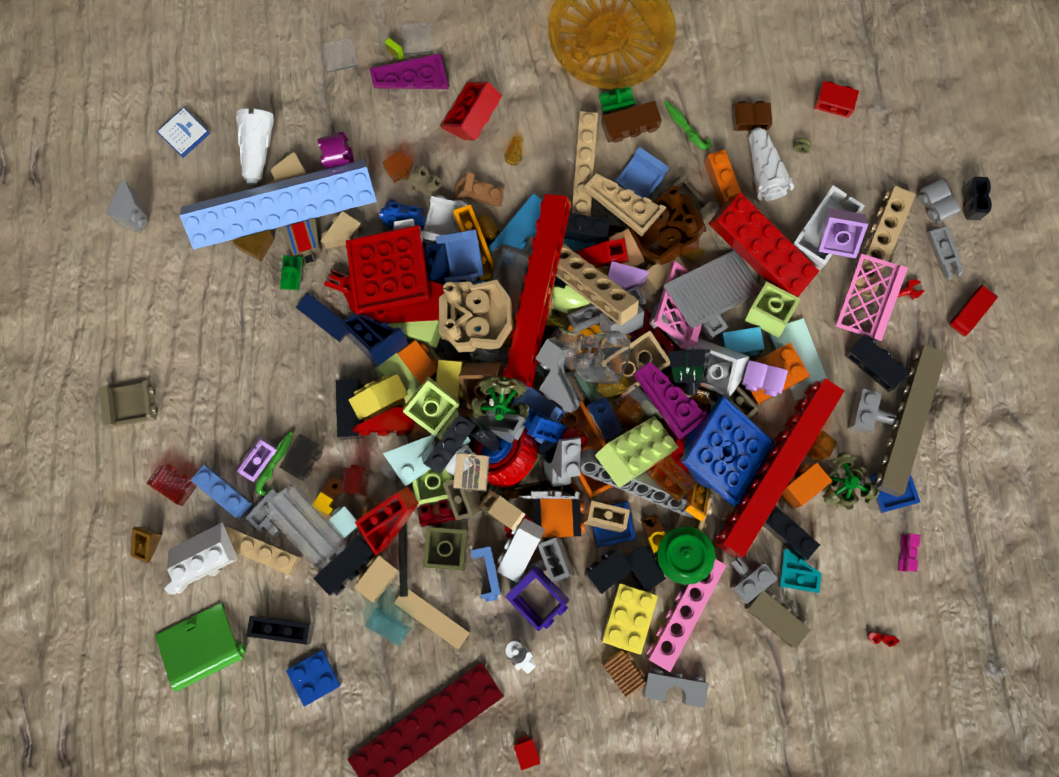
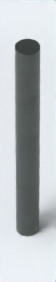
(403, 562)

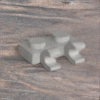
(260, 519)

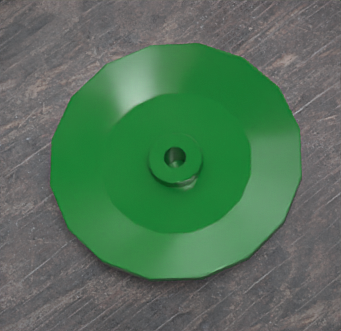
(686, 555)

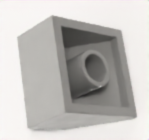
(127, 208)

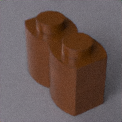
(751, 116)

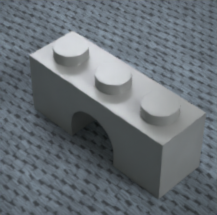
(693, 689)

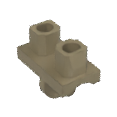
(423, 181)

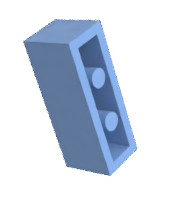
(222, 492)

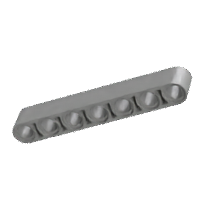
(641, 486)

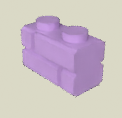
(256, 458)

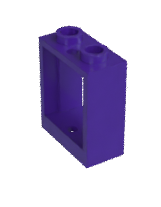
(526, 610)

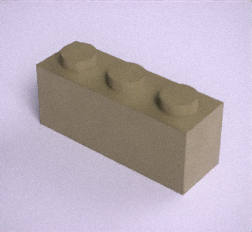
(778, 618)

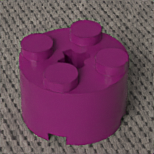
(335, 150)

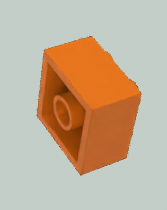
(805, 485)

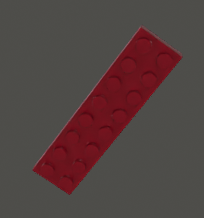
(427, 725)

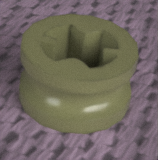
(802, 145)

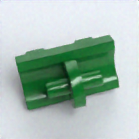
(616, 99)
(291, 273)

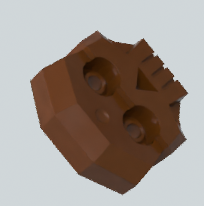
(678, 222)

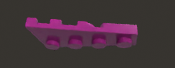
(673, 405)

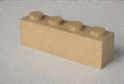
(263, 551)

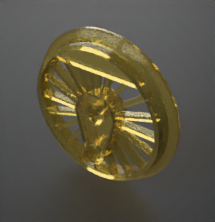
(610, 35)

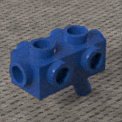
(397, 212)

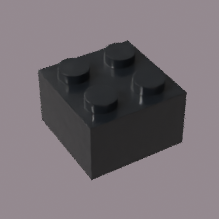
(608, 571)

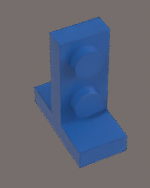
(543, 427)

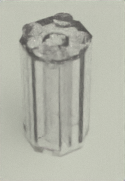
(305, 525)

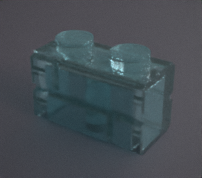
(388, 626)

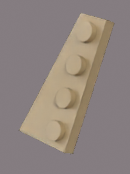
(632, 209)

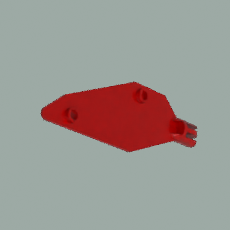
(414, 312)

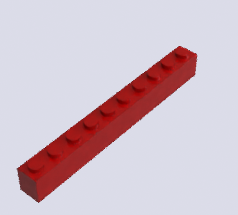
(538, 289)

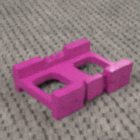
(909, 553)

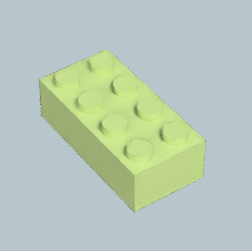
(636, 451)

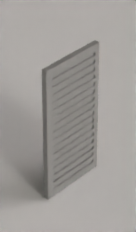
(712, 289)

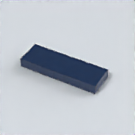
(322, 317)

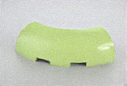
(568, 300)

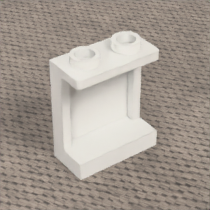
(439, 218)

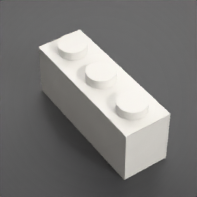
(519, 549)

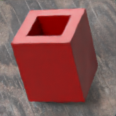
(526, 752)

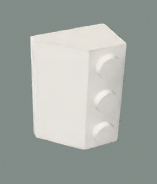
(724, 369)
(200, 556)

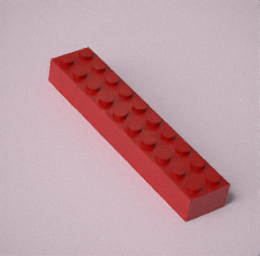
(779, 467)

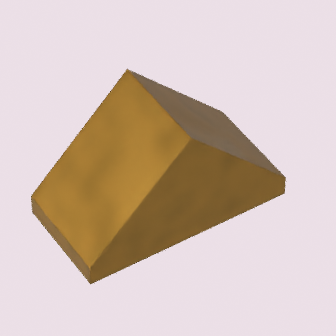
(256, 244)
(144, 543)

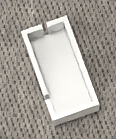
(809, 237)

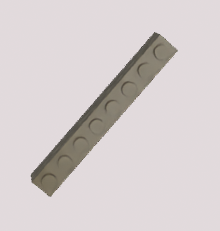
(910, 420)

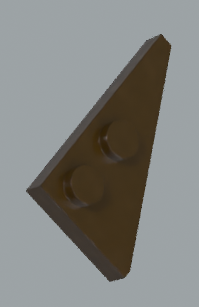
(542, 490)

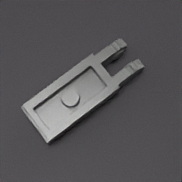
(945, 251)

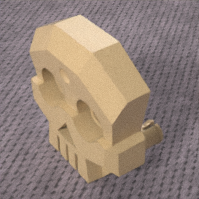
(490, 315)

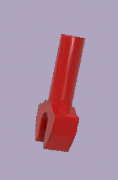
(909, 290)

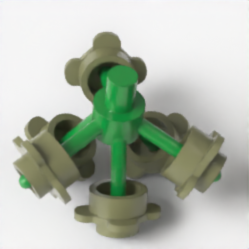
(500, 404)
(853, 480)

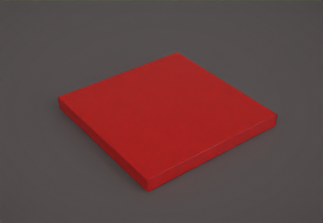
(388, 270)

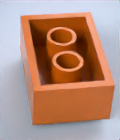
(783, 358)

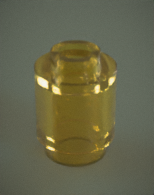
(609, 390)

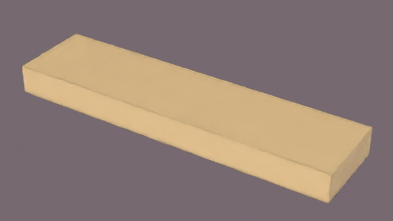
(433, 618)

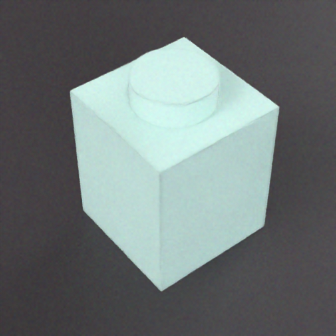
(344, 521)

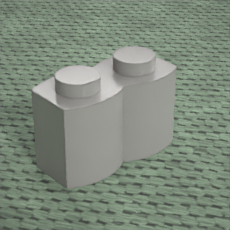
(938, 201)

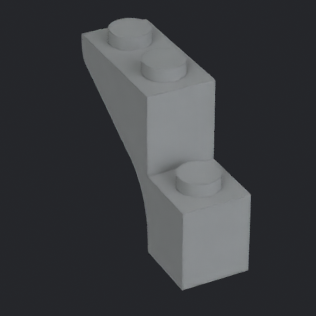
(557, 385)
(508, 428)
(564, 463)

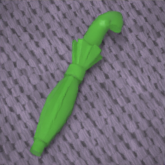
(692, 135)
(266, 473)

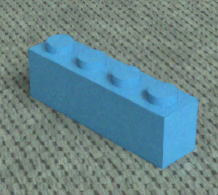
(520, 227)

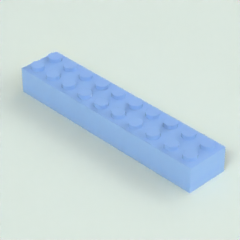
(278, 204)

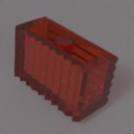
(355, 480)
(171, 484)

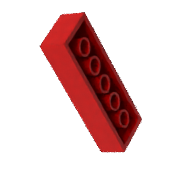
(763, 245)

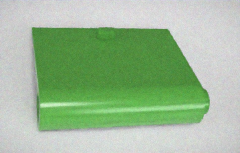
(200, 651)

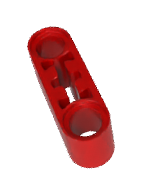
(973, 310)

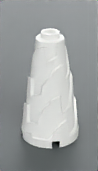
(253, 140)
(769, 171)

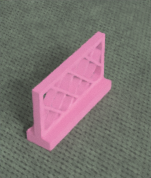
(886, 304)
(689, 336)

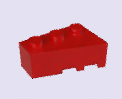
(387, 519)

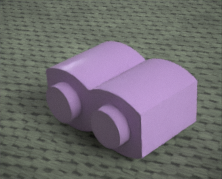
(764, 377)

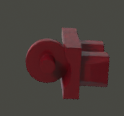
(435, 513)

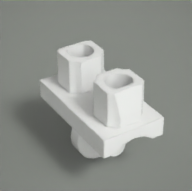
(519, 656)

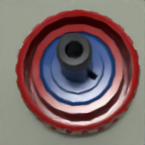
(507, 461)

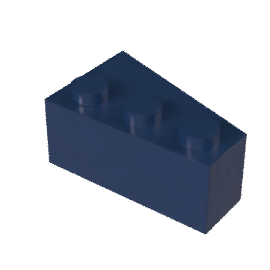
(374, 338)

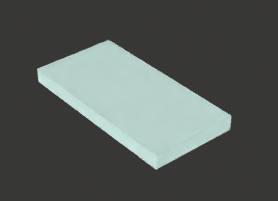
(800, 338)

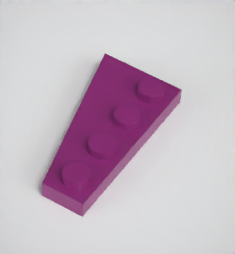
(411, 74)

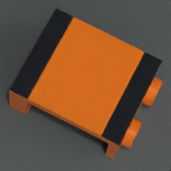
(559, 517)

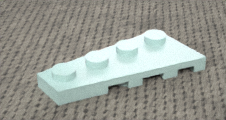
(408, 460)

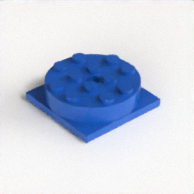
(726, 451)

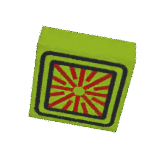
(394, 49)

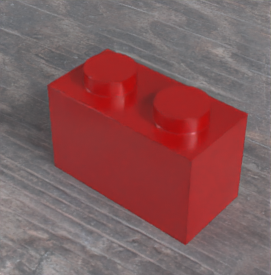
(836, 99)

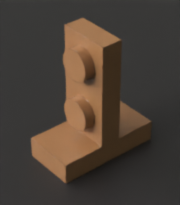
(478, 191)

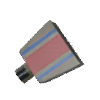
(303, 240)

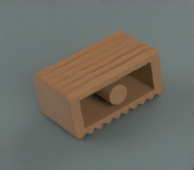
(624, 673)

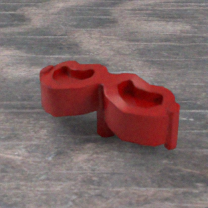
(876, 638)

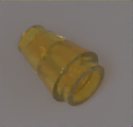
(514, 151)

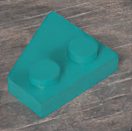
(798, 574)

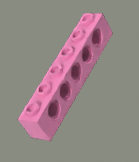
(667, 659)

